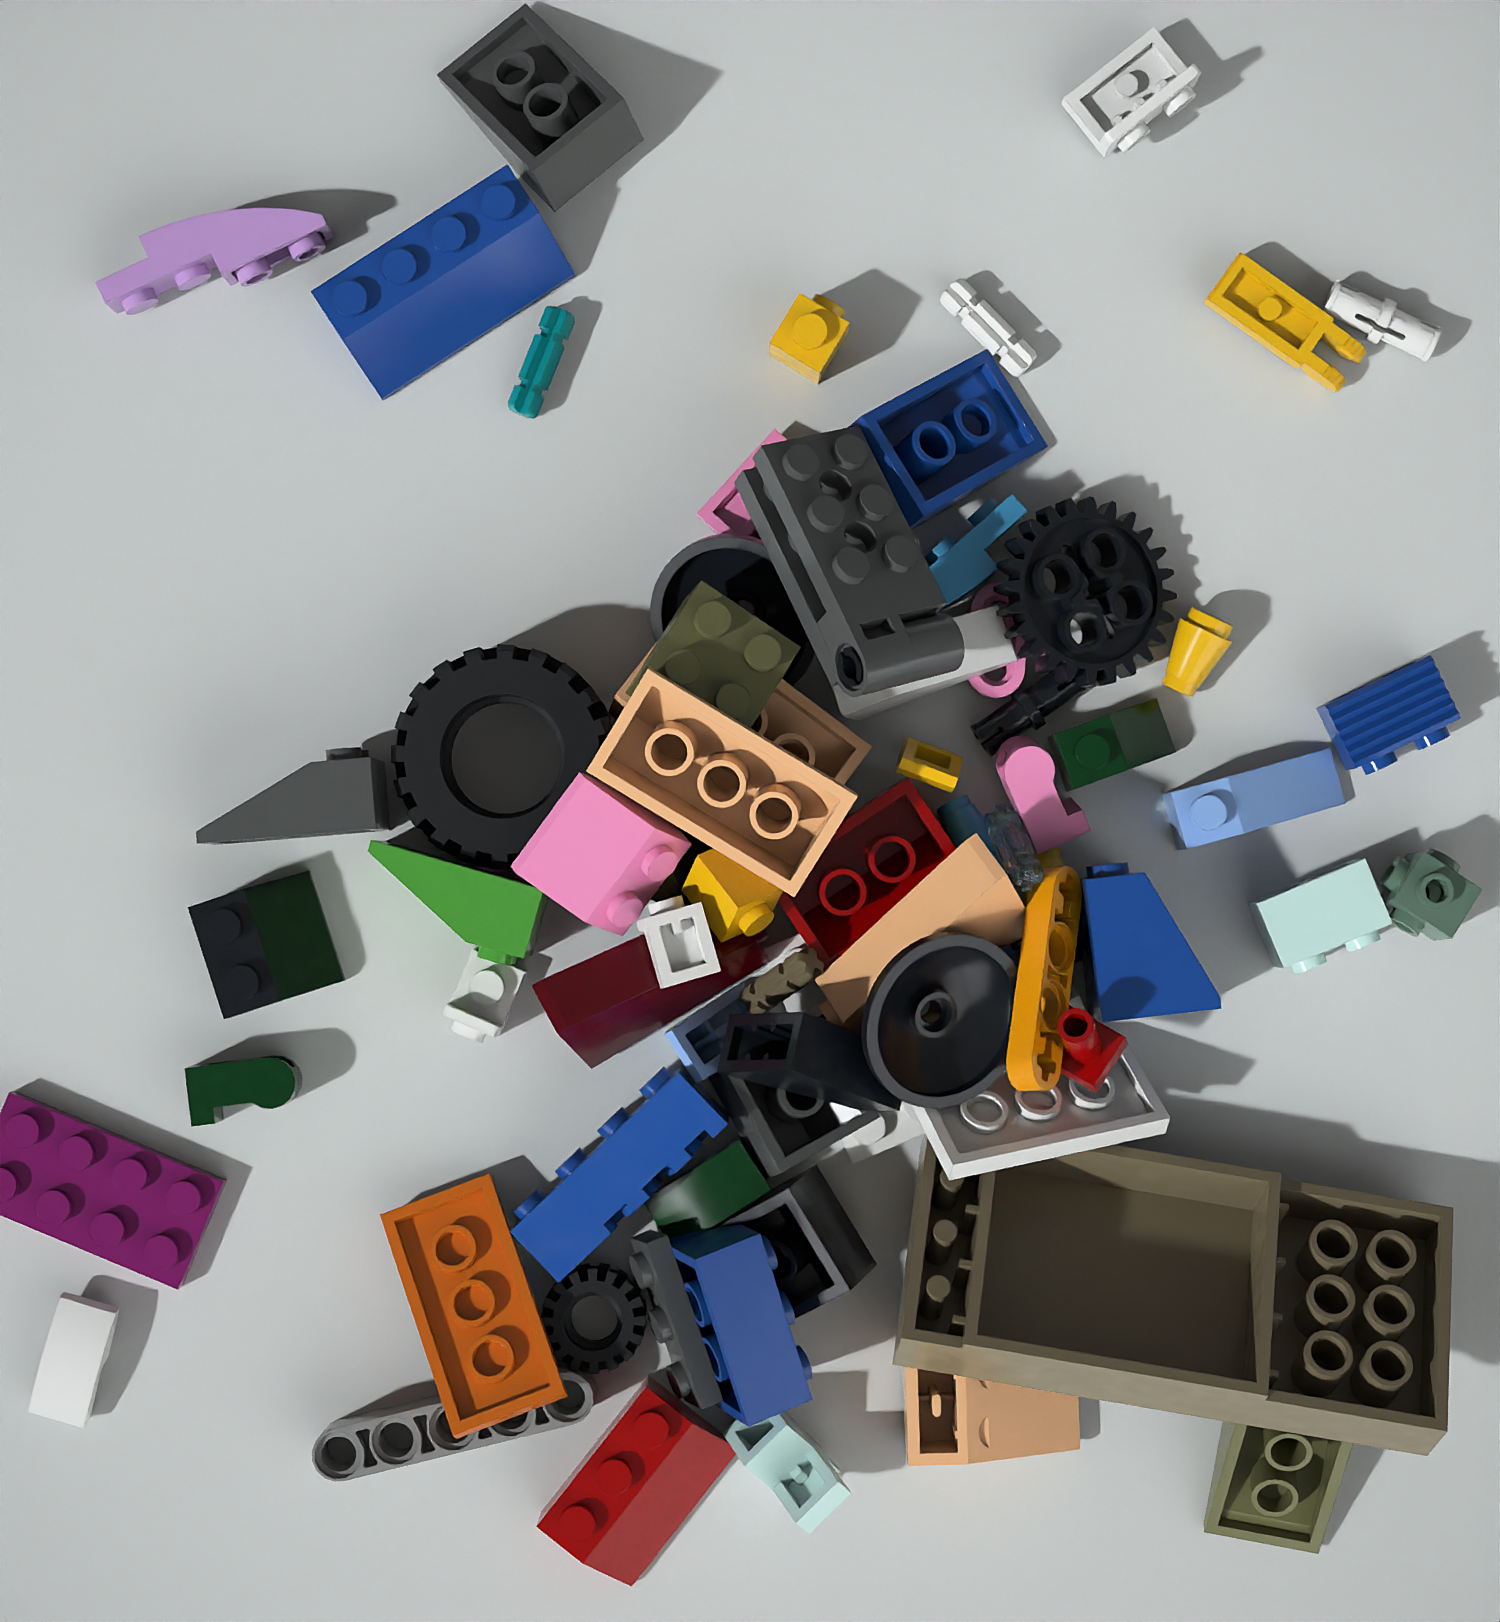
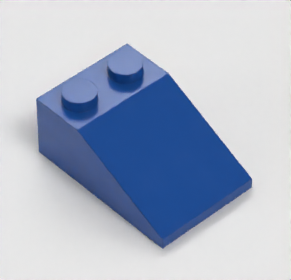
(950, 437)

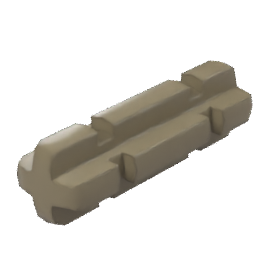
(782, 981)

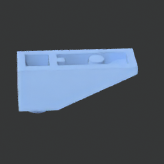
(1253, 799)

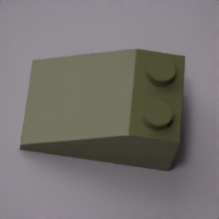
(1274, 1486)

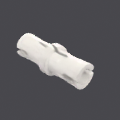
(1381, 320)

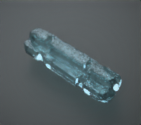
(1013, 847)

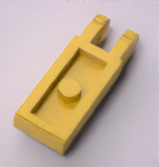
(1281, 320)

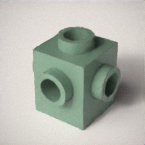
(1427, 894)

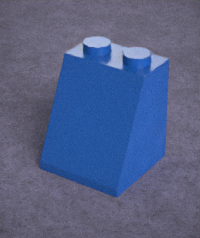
(1135, 952)

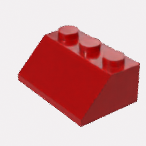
(867, 870)
(636, 1484)

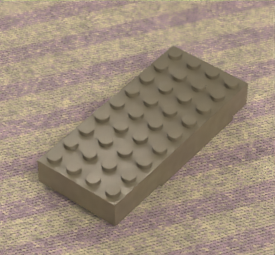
(1186, 1292)

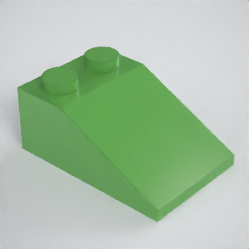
(475, 903)

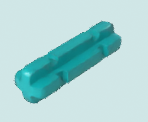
(541, 362)

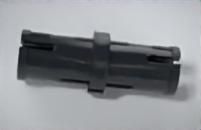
(1024, 711)

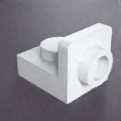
(679, 941)
(483, 997)

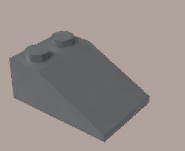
(542, 106)
(317, 800)

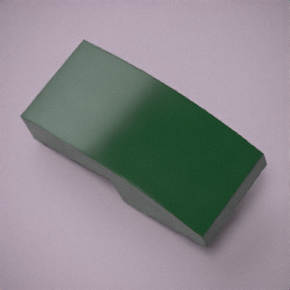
(708, 1192)

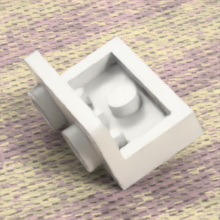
(1131, 92)

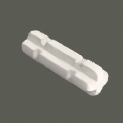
(988, 327)

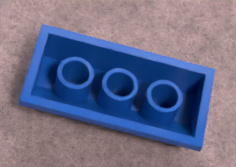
(444, 282)

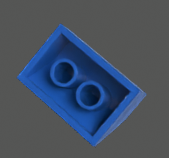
(743, 1321)

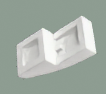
(73, 1359)

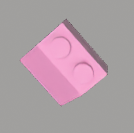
(601, 854)

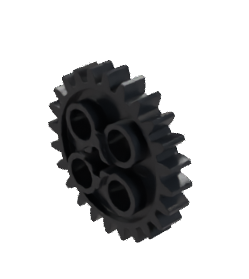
(1124, 569)

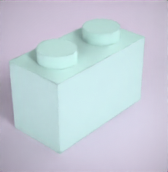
(1321, 915)

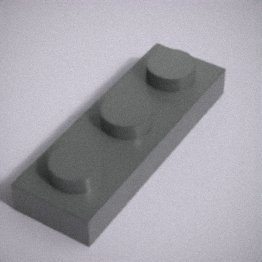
(674, 1319)

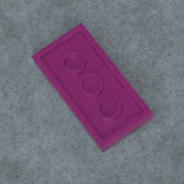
(102, 1190)

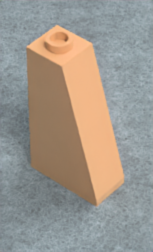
(960, 895)

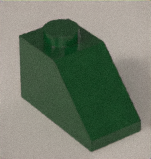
(1111, 744)

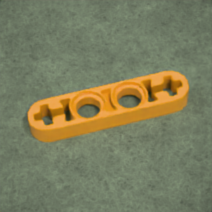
(1044, 979)

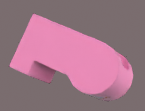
(1028, 781)

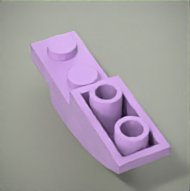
(235, 240)

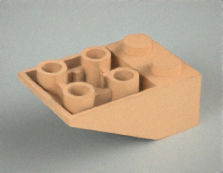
(982, 1421)

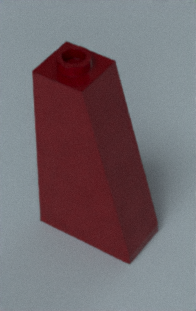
(618, 999)

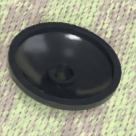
(740, 571)
(961, 1038)

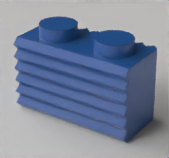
(1389, 714)

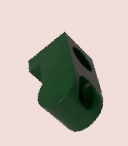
(257, 1080)

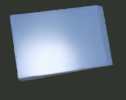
(702, 1034)

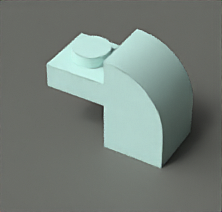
(791, 1466)

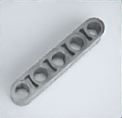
(430, 1436)

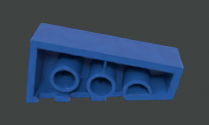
(618, 1172)

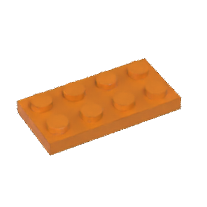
(473, 1306)

